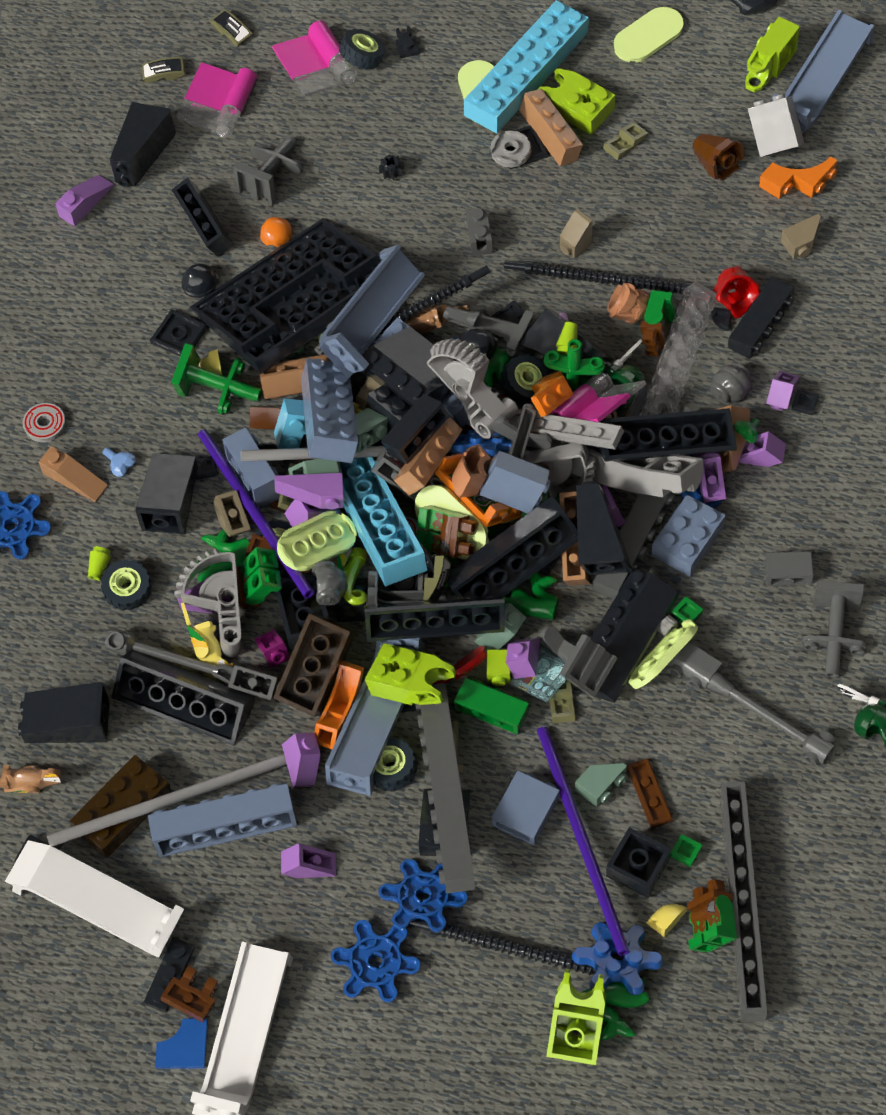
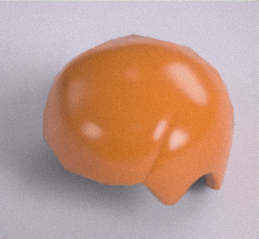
(276, 231)

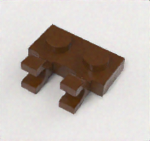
(188, 999)

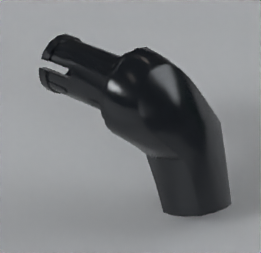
(750, 7)

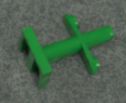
(574, 365)
(189, 372)

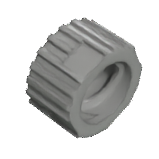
(667, 625)

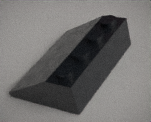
(403, 368)

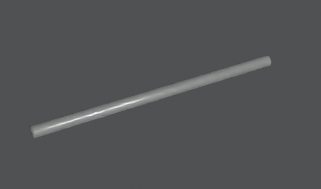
(301, 453)
(166, 800)

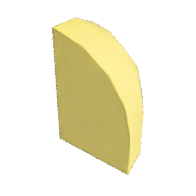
(212, 362)
(666, 917)

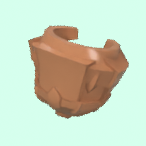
(628, 303)

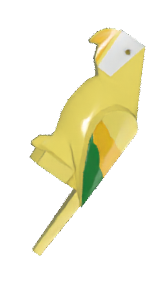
(204, 642)

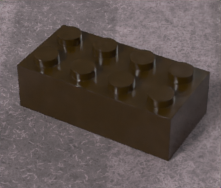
(314, 664)
(128, 787)

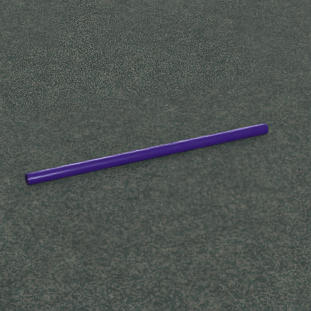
(252, 508)
(583, 842)

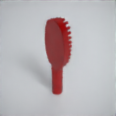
(467, 662)

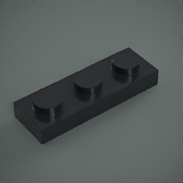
(172, 965)

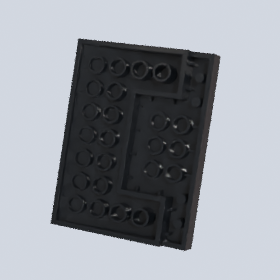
(288, 294)

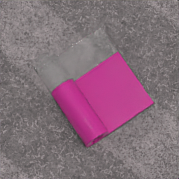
(315, 61)
(216, 99)
(597, 398)

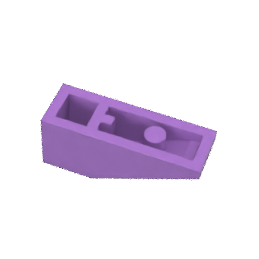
(82, 199)
(318, 490)

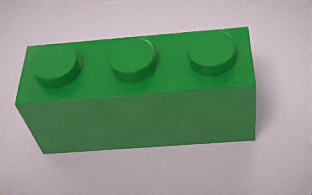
(491, 705)

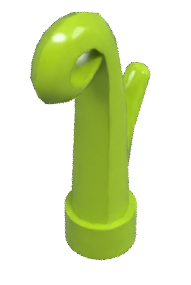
(356, 560)

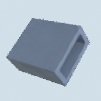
(515, 482)
(526, 807)

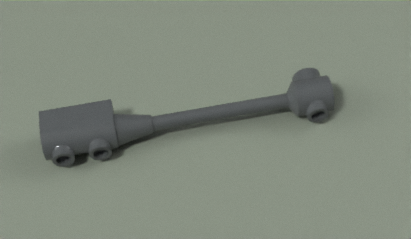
(702, 672)
(236, 676)

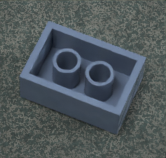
(255, 475)
(688, 535)

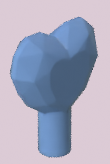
(119, 462)

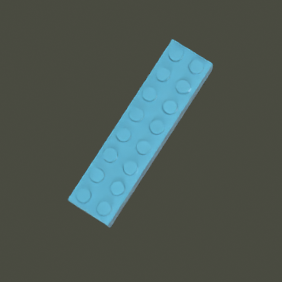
(526, 66)
(380, 522)

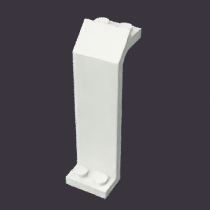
(94, 896)
(242, 1032)

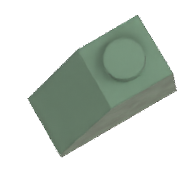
(495, 641)

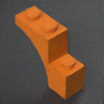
(780, 180)
(550, 393)
(339, 704)

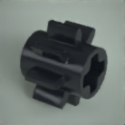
(391, 167)

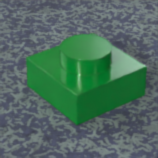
(686, 610)
(686, 850)

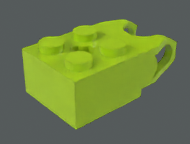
(772, 52)
(580, 100)
(407, 675)
(577, 1012)

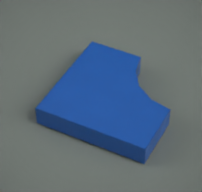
(185, 1048)

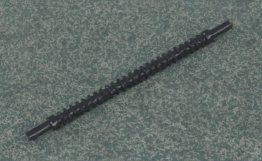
(530, 267)
(466, 281)
(504, 945)

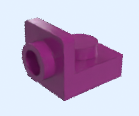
(272, 648)

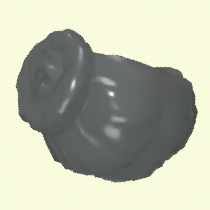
(731, 383)
(330, 583)

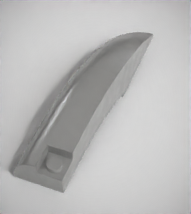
(642, 476)

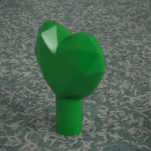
(748, 430)

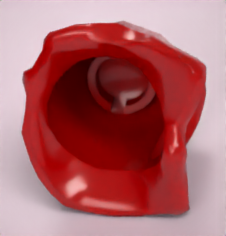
(745, 293)

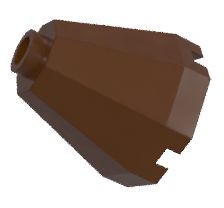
(718, 151)

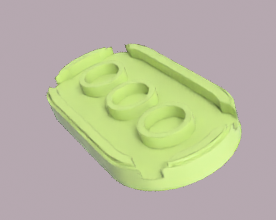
(648, 34)
(472, 74)
(444, 498)
(316, 540)
(662, 654)

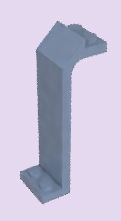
(827, 66)
(369, 311)
(365, 734)

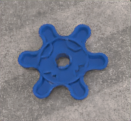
(492, 445)
(26, 526)
(411, 907)
(370, 946)
(615, 970)

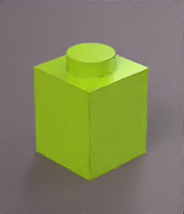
(497, 669)

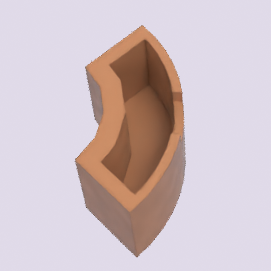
(471, 471)

